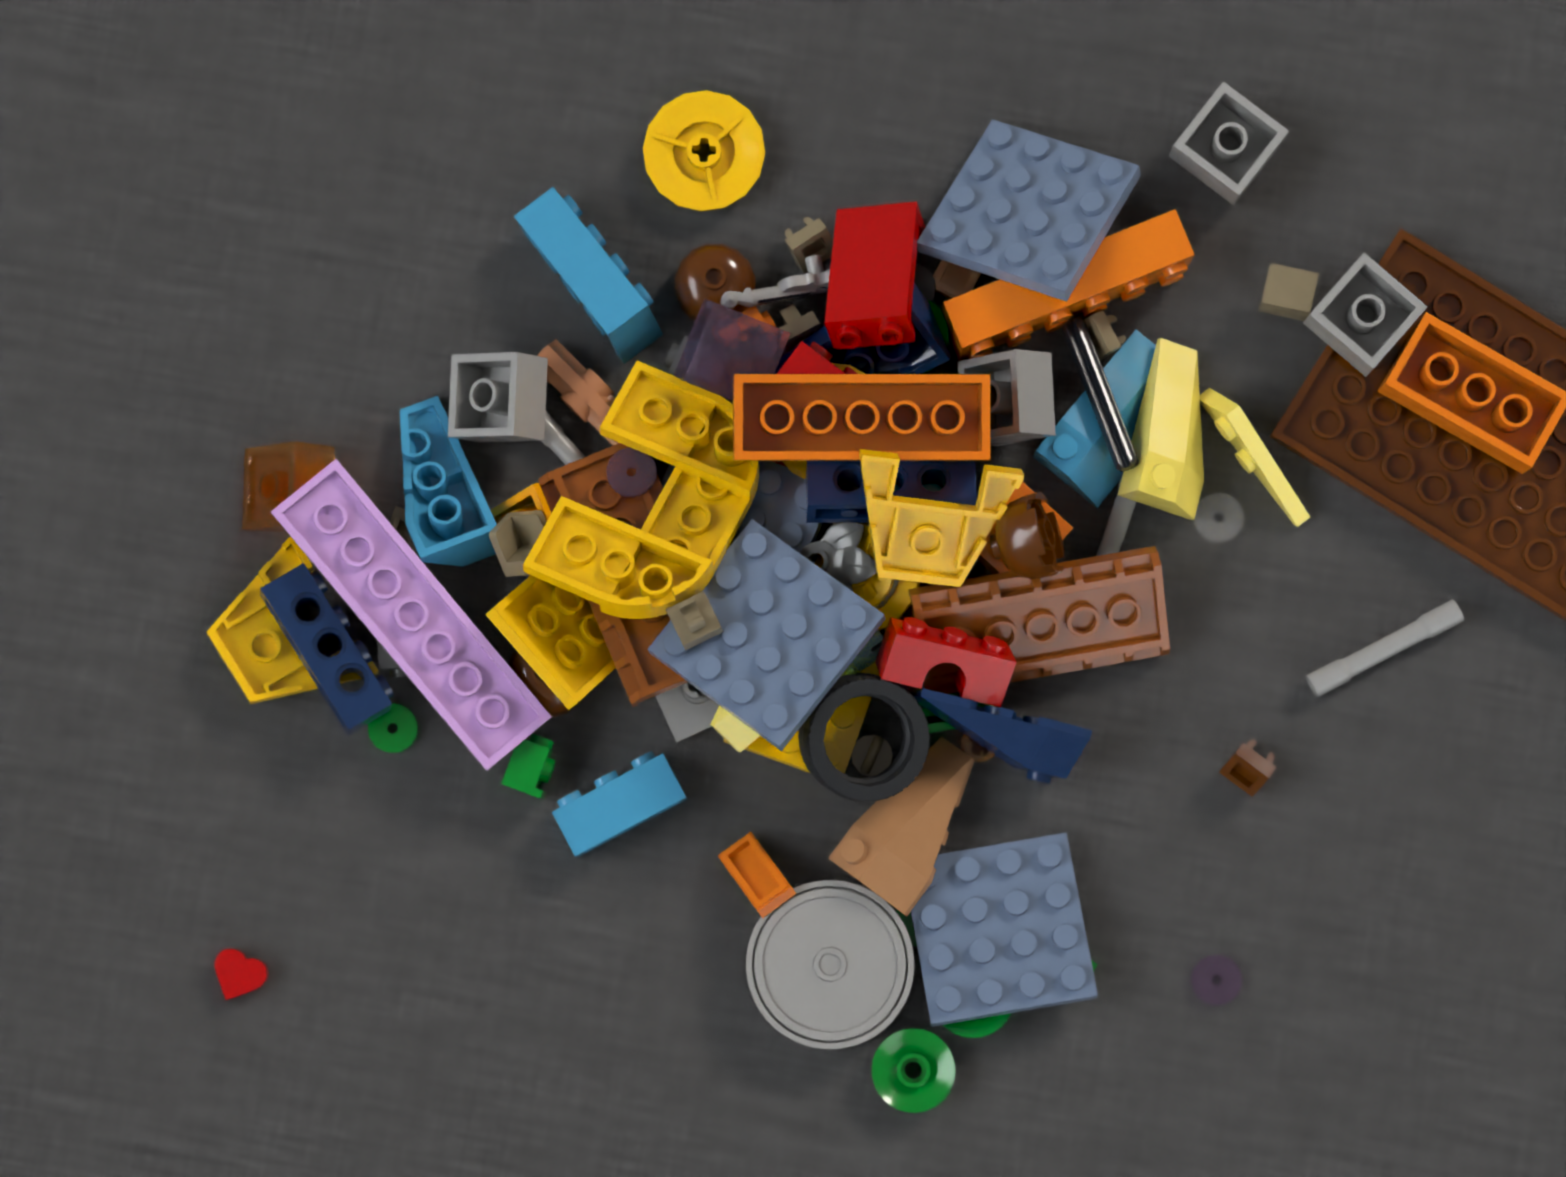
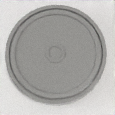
(830, 965)

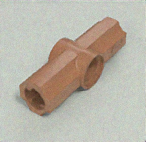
(579, 388)

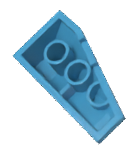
(1079, 449)
(441, 495)

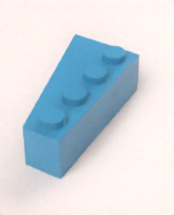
(589, 272)

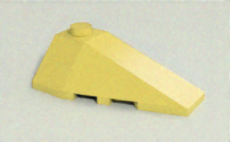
(1168, 435)

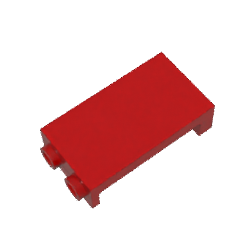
(873, 275)

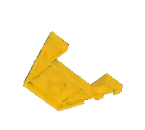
(930, 537)
(256, 645)

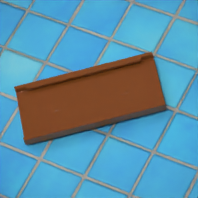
(1077, 620)
(625, 638)

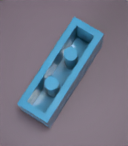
(618, 803)

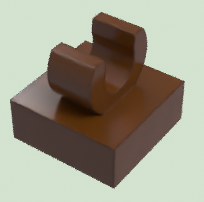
(1248, 768)

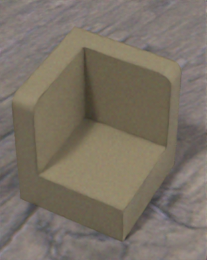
(1288, 292)
(515, 538)

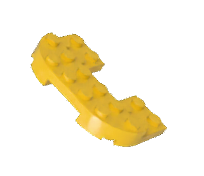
(691, 523)

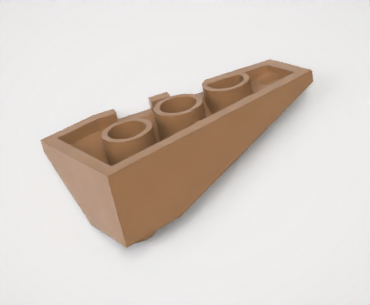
(900, 836)

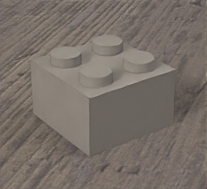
(1228, 143)
(1365, 314)
(1018, 394)
(497, 397)

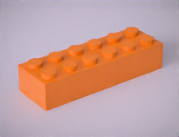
(1120, 268)
(841, 413)

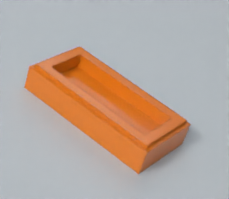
(756, 874)

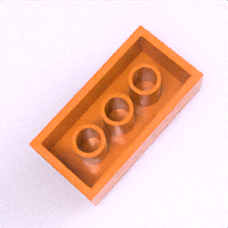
(1474, 393)

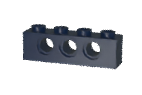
(831, 504)
(350, 708)

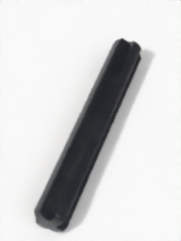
(1100, 394)

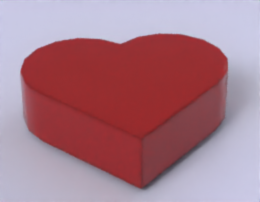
(238, 974)

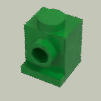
(530, 766)

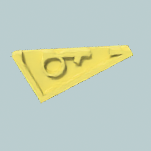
(1252, 452)

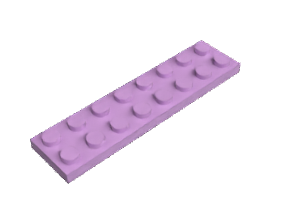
(411, 614)

